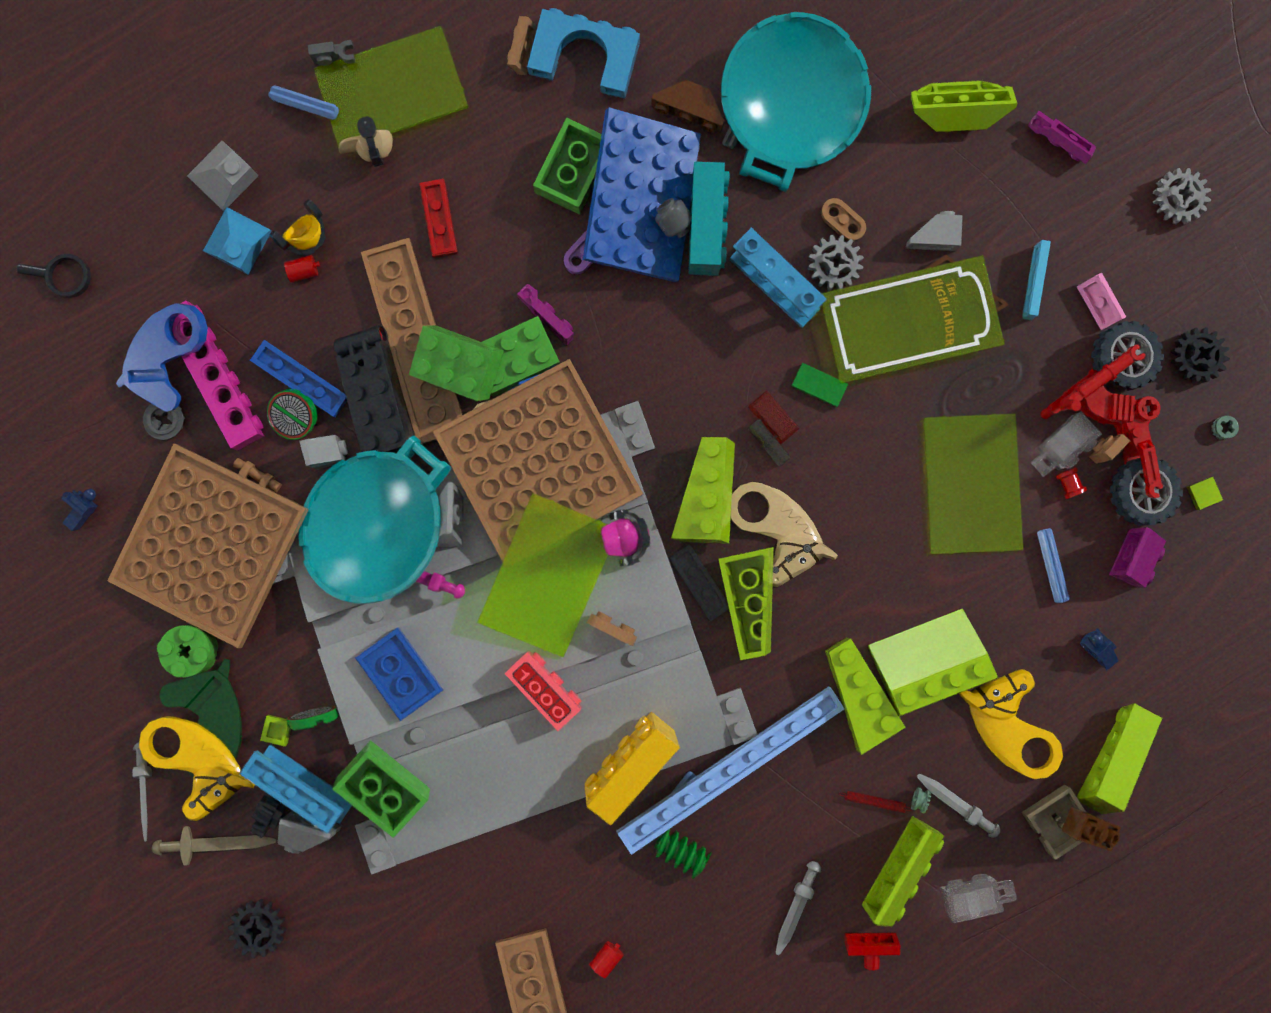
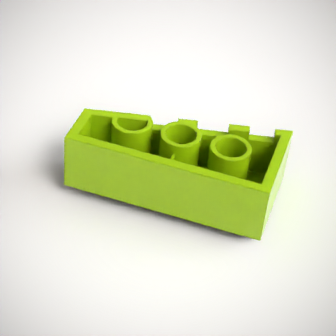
(708, 496)
(864, 702)
(1120, 760)

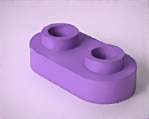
(576, 251)

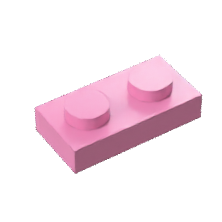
(1101, 301)

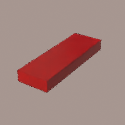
(438, 218)

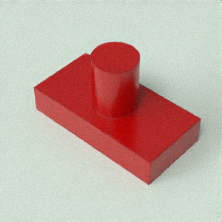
(872, 946)

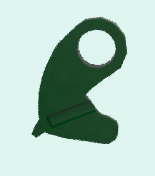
(212, 700)

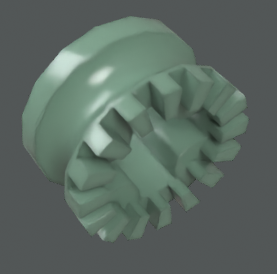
(1217, 428)
(920, 800)

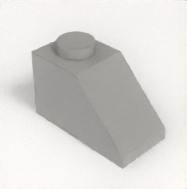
(940, 233)
(323, 451)

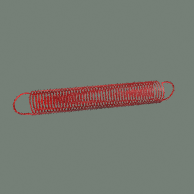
(872, 797)

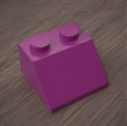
(1138, 557)

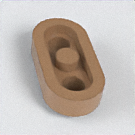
(845, 218)
(603, 622)

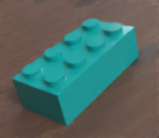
(708, 211)

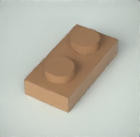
(522, 45)
(1108, 448)

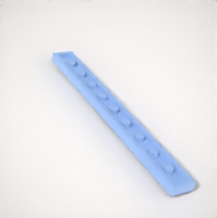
(730, 770)

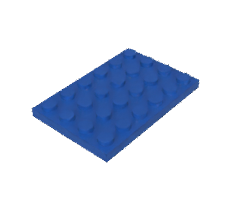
(635, 173)

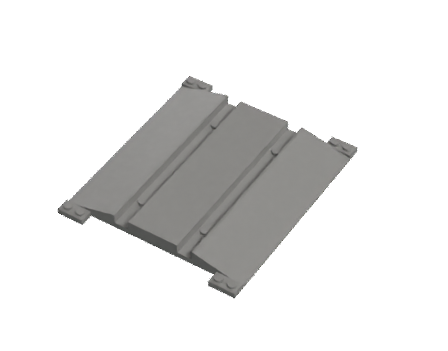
(481, 738)

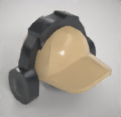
(371, 144)

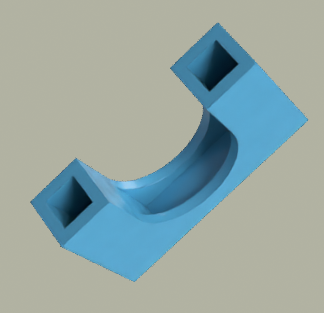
(558, 30)

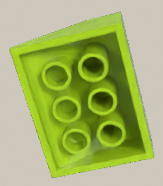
(932, 662)
(902, 872)

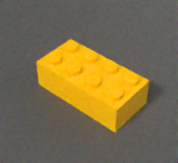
(630, 767)

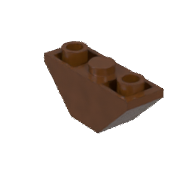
(690, 104)
(1091, 829)

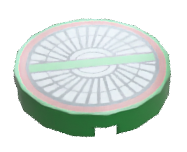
(291, 414)
(310, 717)

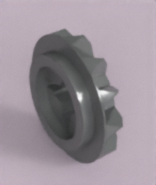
(153, 424)

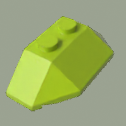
(963, 105)

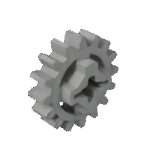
(1191, 190)
(845, 263)

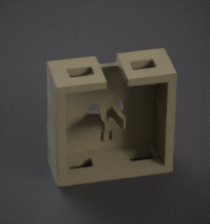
(1041, 821)

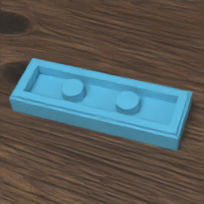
(1036, 280)

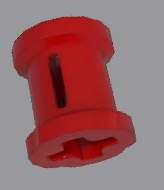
(1071, 483)

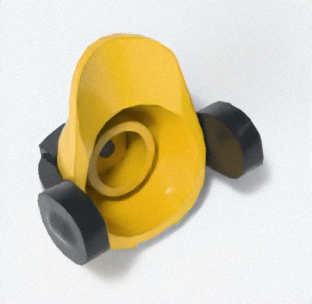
(305, 234)

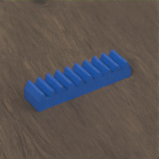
(299, 378)

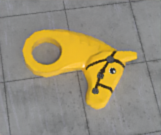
(994, 716)
(204, 755)

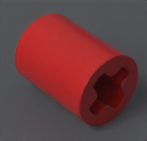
(301, 268)
(606, 959)

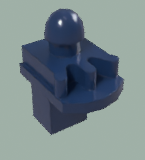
(82, 507)
(1100, 648)

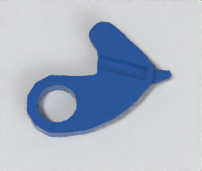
(153, 347)

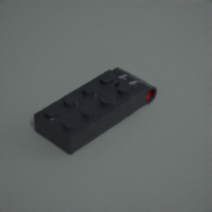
(373, 390)

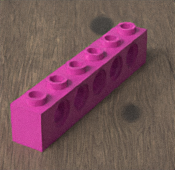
(200, 369)

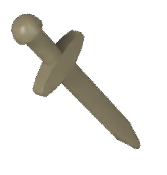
(188, 845)

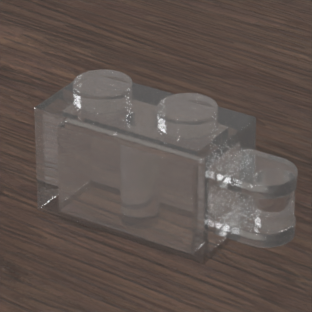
(1066, 444)
(976, 897)

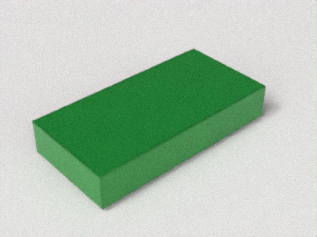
(819, 385)

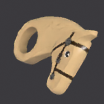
(796, 535)

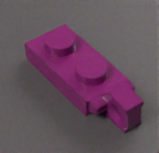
(1062, 136)
(545, 312)

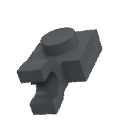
(328, 52)

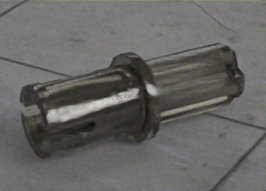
(769, 442)

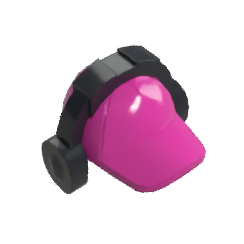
(626, 537)

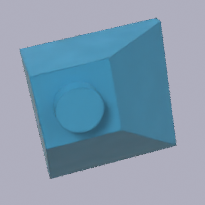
(237, 240)

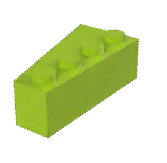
(749, 597)

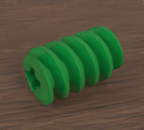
(682, 853)

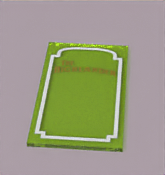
(912, 319)

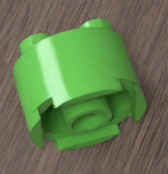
(173, 651)

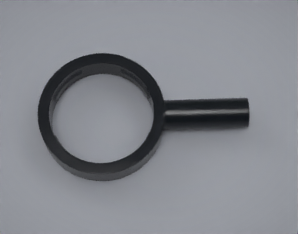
(47, 272)

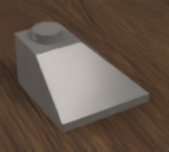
(222, 175)
(451, 517)
(300, 835)

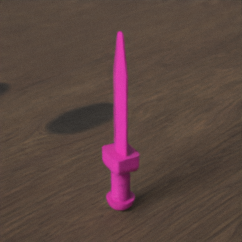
(436, 583)

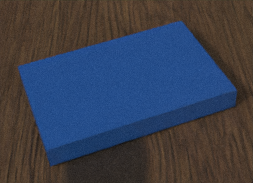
(399, 674)

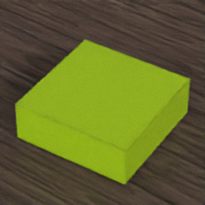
(1204, 493)
(275, 731)

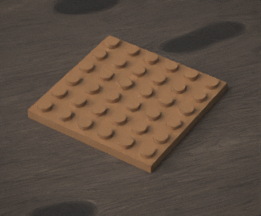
(539, 442)
(208, 545)

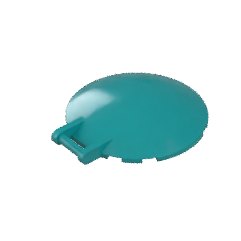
(794, 94)
(373, 523)

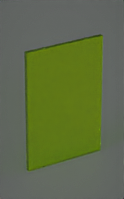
(393, 85)
(973, 483)
(546, 576)

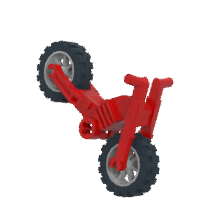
(1129, 419)

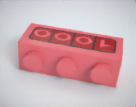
(544, 689)

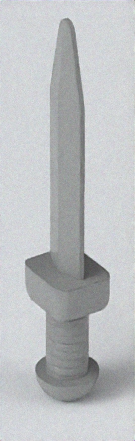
(142, 772)
(971, 814)
(803, 893)

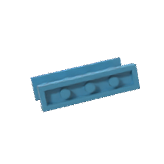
(777, 278)
(296, 788)

